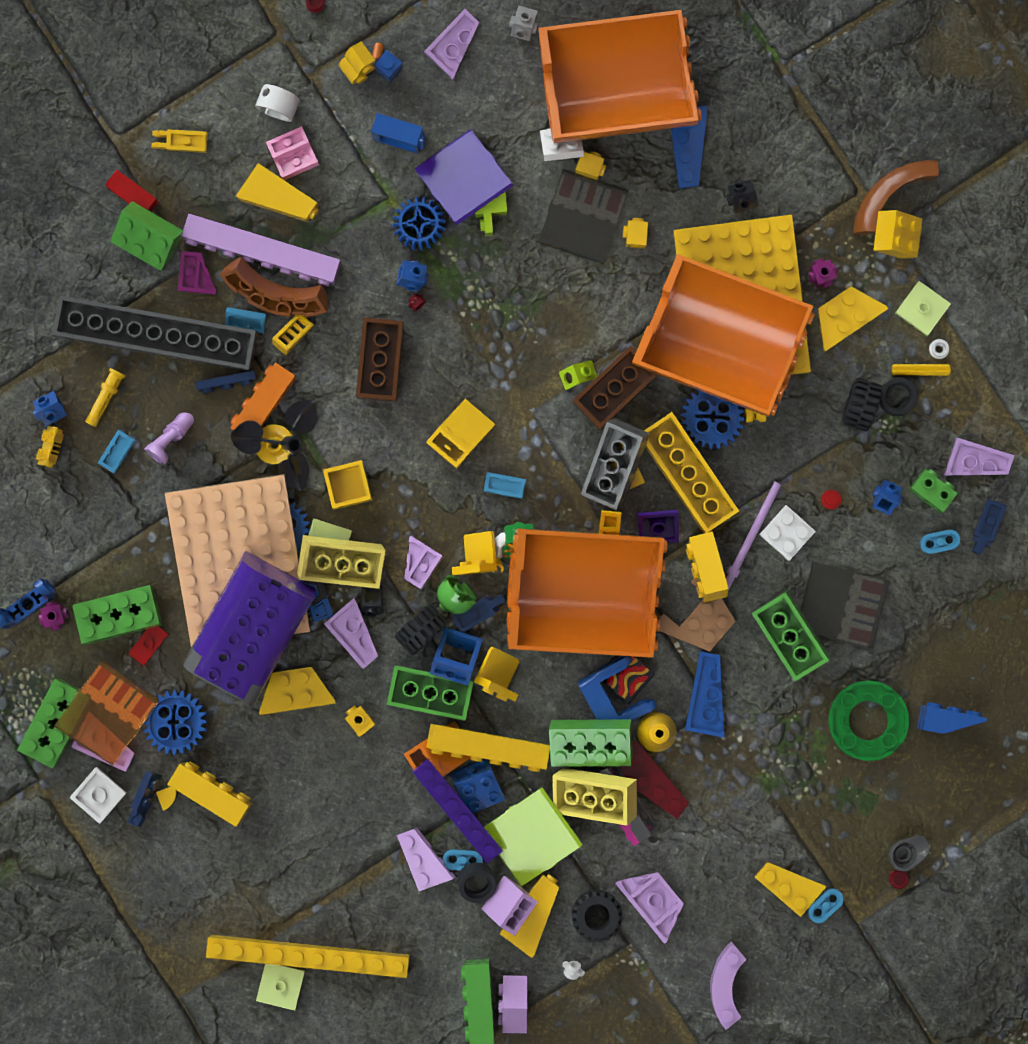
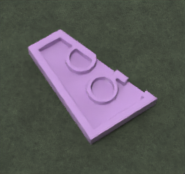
(452, 43)
(976, 459)

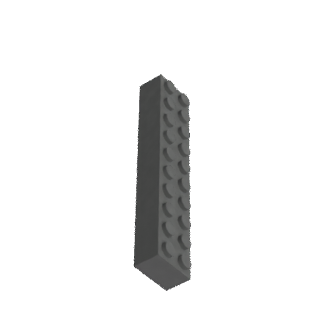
(155, 333)

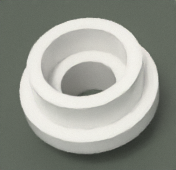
(943, 344)

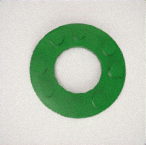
(896, 726)

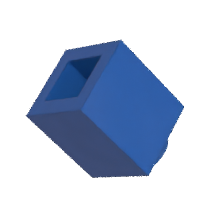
(388, 66)

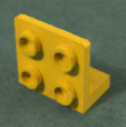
(479, 554)

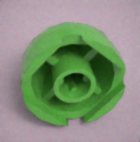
(454, 596)

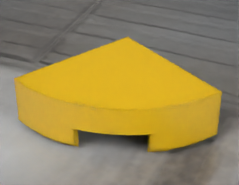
(166, 797)

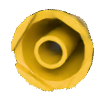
(649, 725)

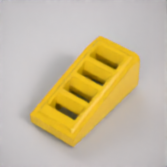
(287, 329)

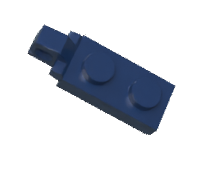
(987, 525)
(478, 613)
(143, 797)

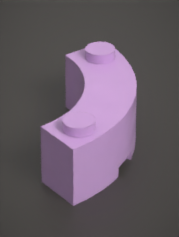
(722, 982)

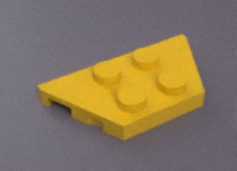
(846, 315)
(294, 691)

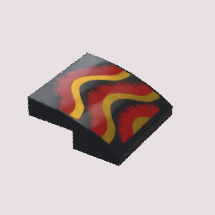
(630, 680)

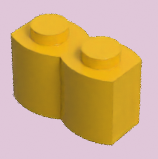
(357, 63)

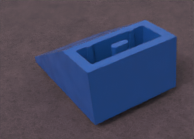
(942, 721)

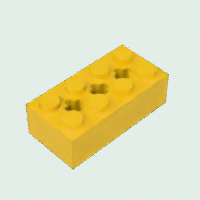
(210, 793)

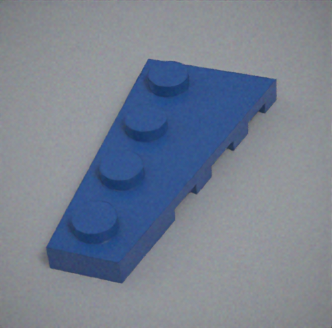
(688, 151)
(705, 706)

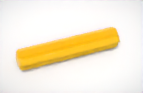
(921, 369)

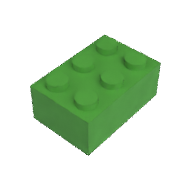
(146, 236)

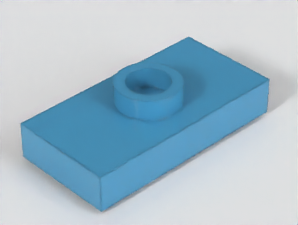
(245, 319)
(116, 451)
(504, 485)

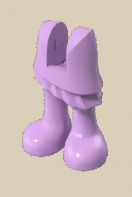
(173, 432)

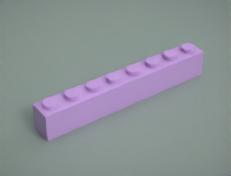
(261, 249)

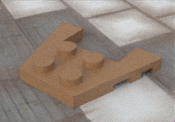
(703, 626)

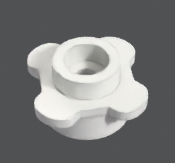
(573, 970)

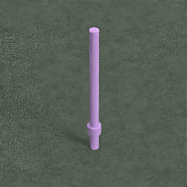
(733, 571)

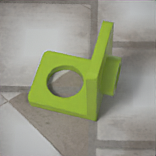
(580, 373)

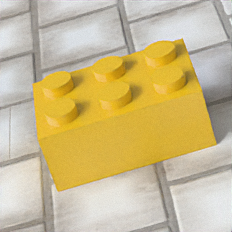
(707, 567)

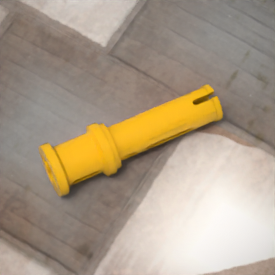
(108, 389)

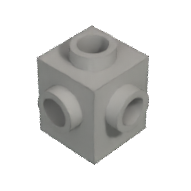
(524, 23)

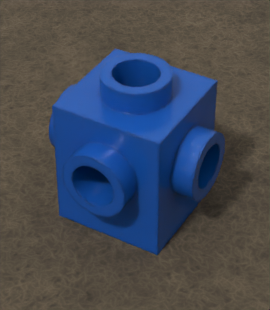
(412, 275)
(49, 408)
(887, 497)

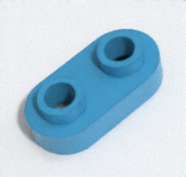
(939, 541)
(462, 858)
(827, 907)

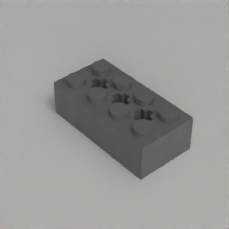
(603, 467)

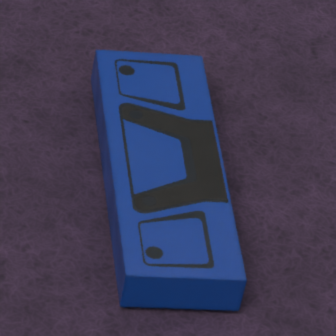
(320, 605)

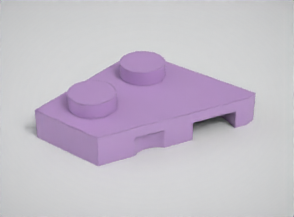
(420, 563)

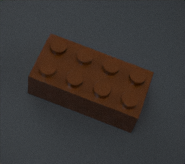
(380, 360)
(613, 389)

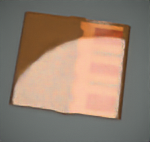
(106, 713)

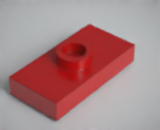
(148, 644)

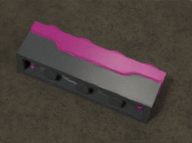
(643, 825)

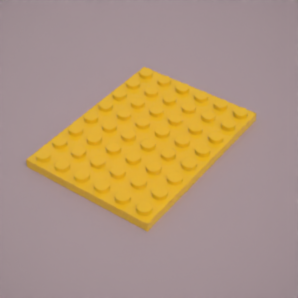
(751, 250)

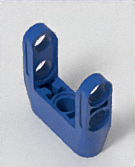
(42, 587)
(599, 699)

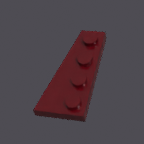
(654, 782)

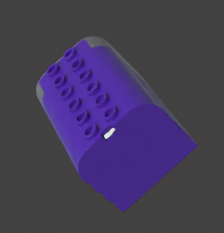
(249, 628)

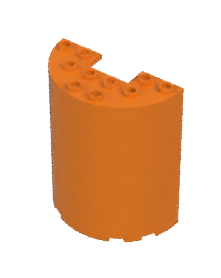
(618, 76)
(724, 336)
(584, 592)

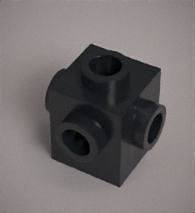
(742, 196)

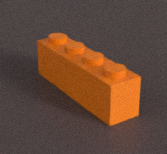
(266, 396)

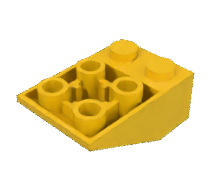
(460, 433)

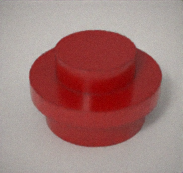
(831, 499)

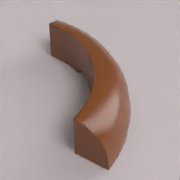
(910, 173)
(272, 296)

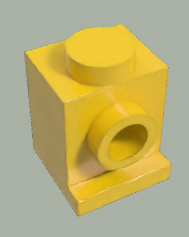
(366, 724)

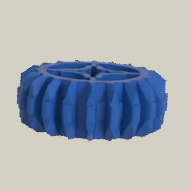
(410, 223)

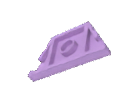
(653, 901)

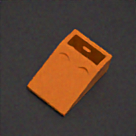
(443, 763)

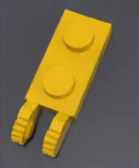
(181, 140)

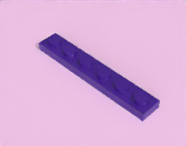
(457, 811)

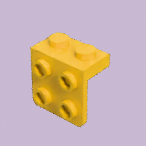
(497, 673)

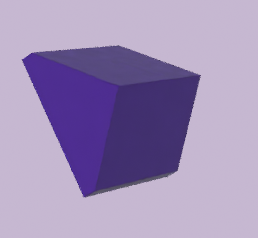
(659, 524)

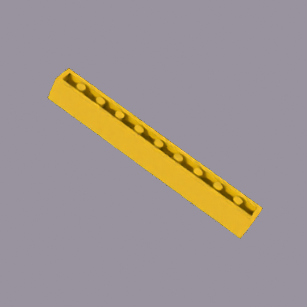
(307, 956)

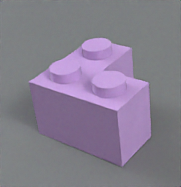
(514, 1004)

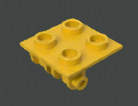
(44, 455)

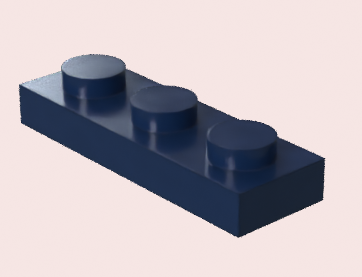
(226, 382)

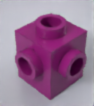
(818, 278)
(61, 616)

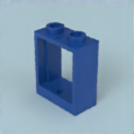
(398, 133)
(461, 672)

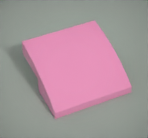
(292, 153)

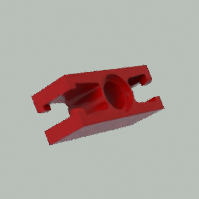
(130, 191)

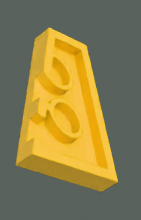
(790, 887)

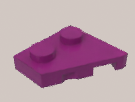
(194, 274)

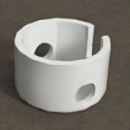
(278, 103)

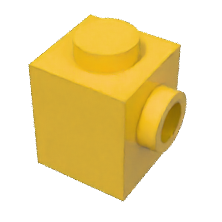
(591, 165)
(636, 233)

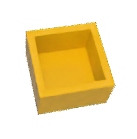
(898, 234)
(347, 485)

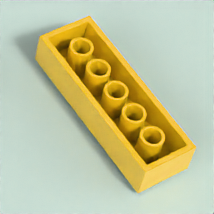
(689, 473)

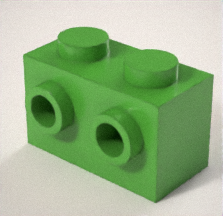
(933, 490)

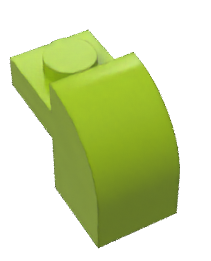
(494, 208)

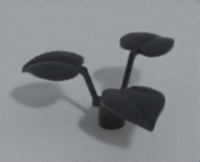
(302, 418)

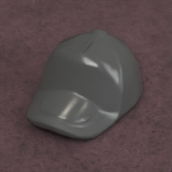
(908, 852)

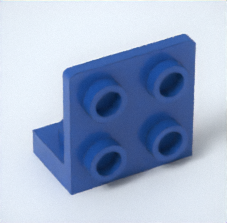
(477, 785)

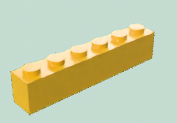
(488, 746)

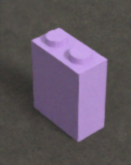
(509, 905)

